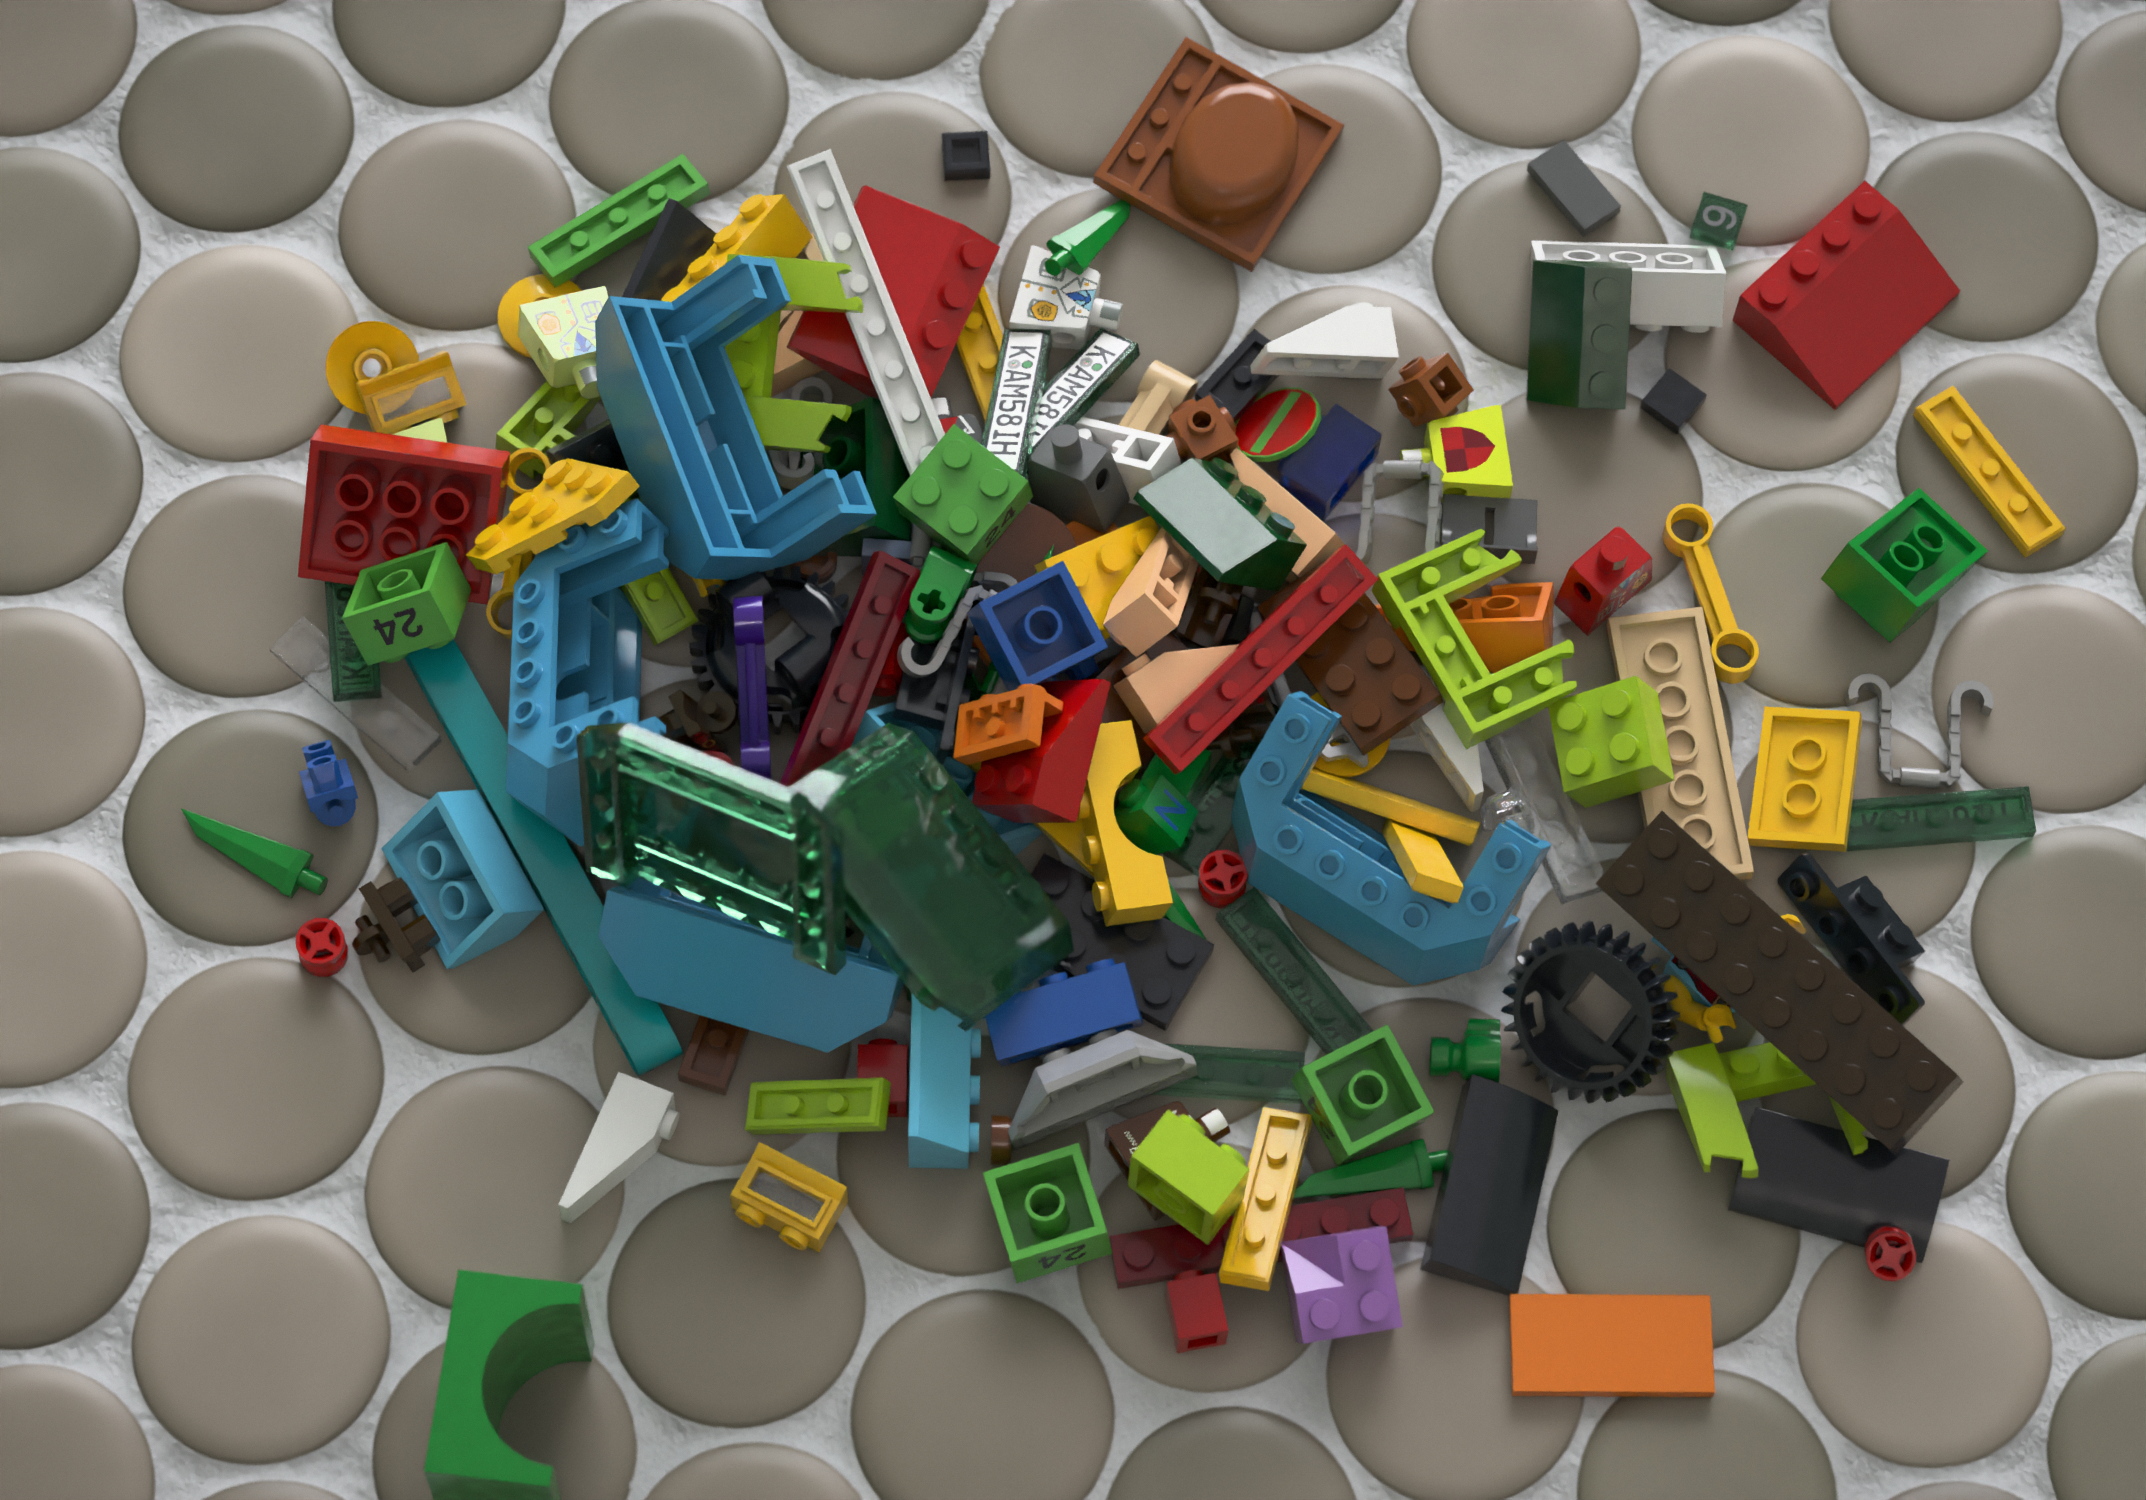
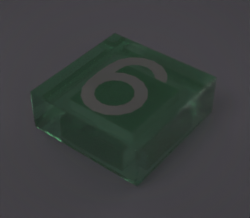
(1718, 221)

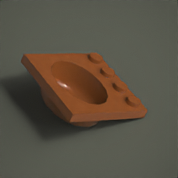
(1218, 154)

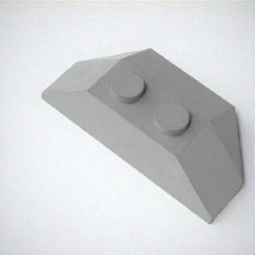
(1095, 1081)

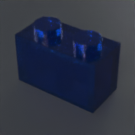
(1329, 461)

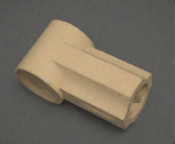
(1157, 397)

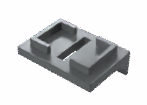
(1512, 526)

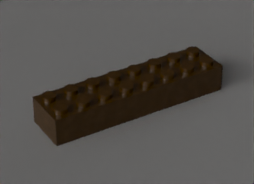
(1779, 983)

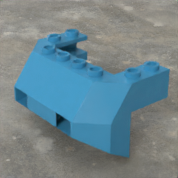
(694, 435)
(576, 656)
(1346, 874)
(740, 973)

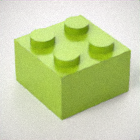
(1611, 742)
(1188, 1175)

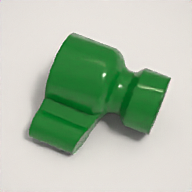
(1476, 1054)

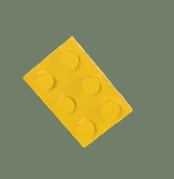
(1105, 564)
(1805, 779)

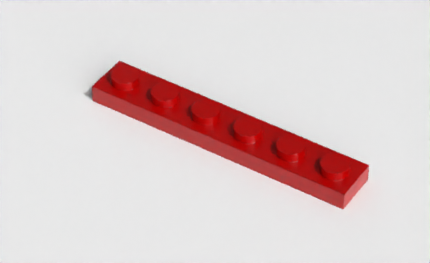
(1260, 659)

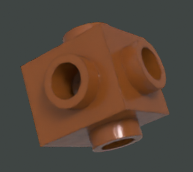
(1430, 389)
(1202, 430)

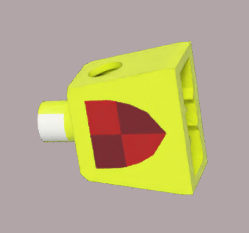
(1469, 452)

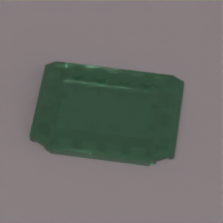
(713, 837)
(935, 878)

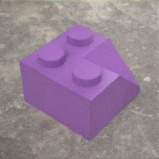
(1341, 1284)

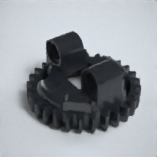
(797, 669)
(1567, 1048)

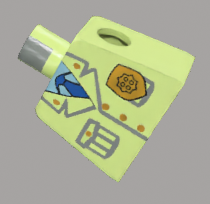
(562, 338)

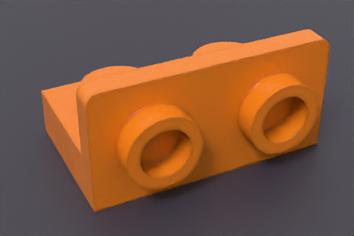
(1003, 723)

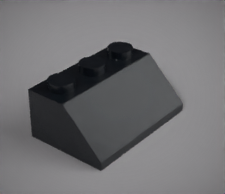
(670, 250)

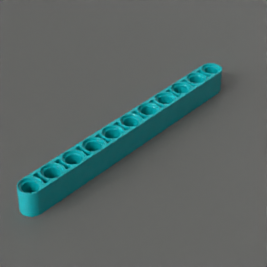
(542, 854)

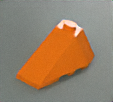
(1503, 625)

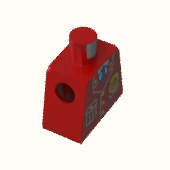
(1612, 575)

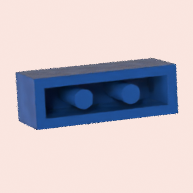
(1064, 1012)

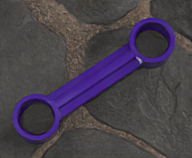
(752, 685)

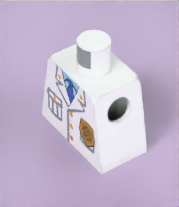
(1062, 303)

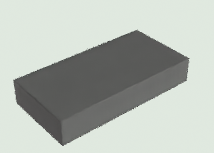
(1573, 188)

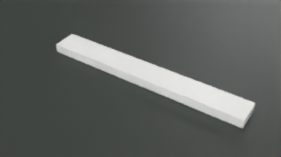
(878, 327)

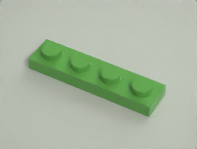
(616, 221)

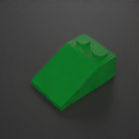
(1903, 564)

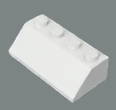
(1668, 281)

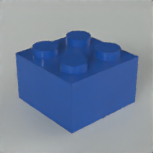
(1037, 628)

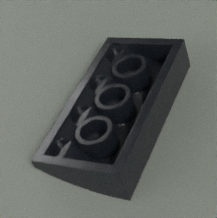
(1490, 1186)
(1820, 1187)

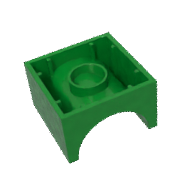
(495, 1342)

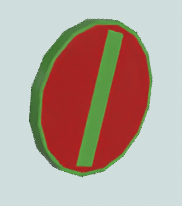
(1278, 424)

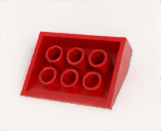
(933, 280)
(1846, 296)
(393, 496)

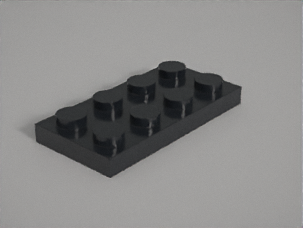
(1158, 953)

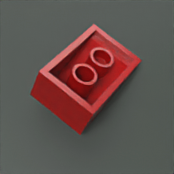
(1050, 779)

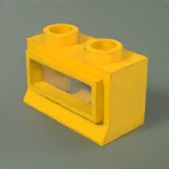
(412, 395)
(788, 1199)

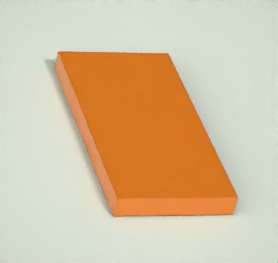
(1611, 1345)

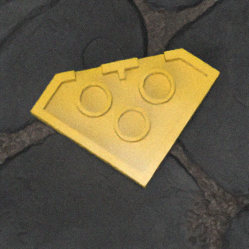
(537, 519)

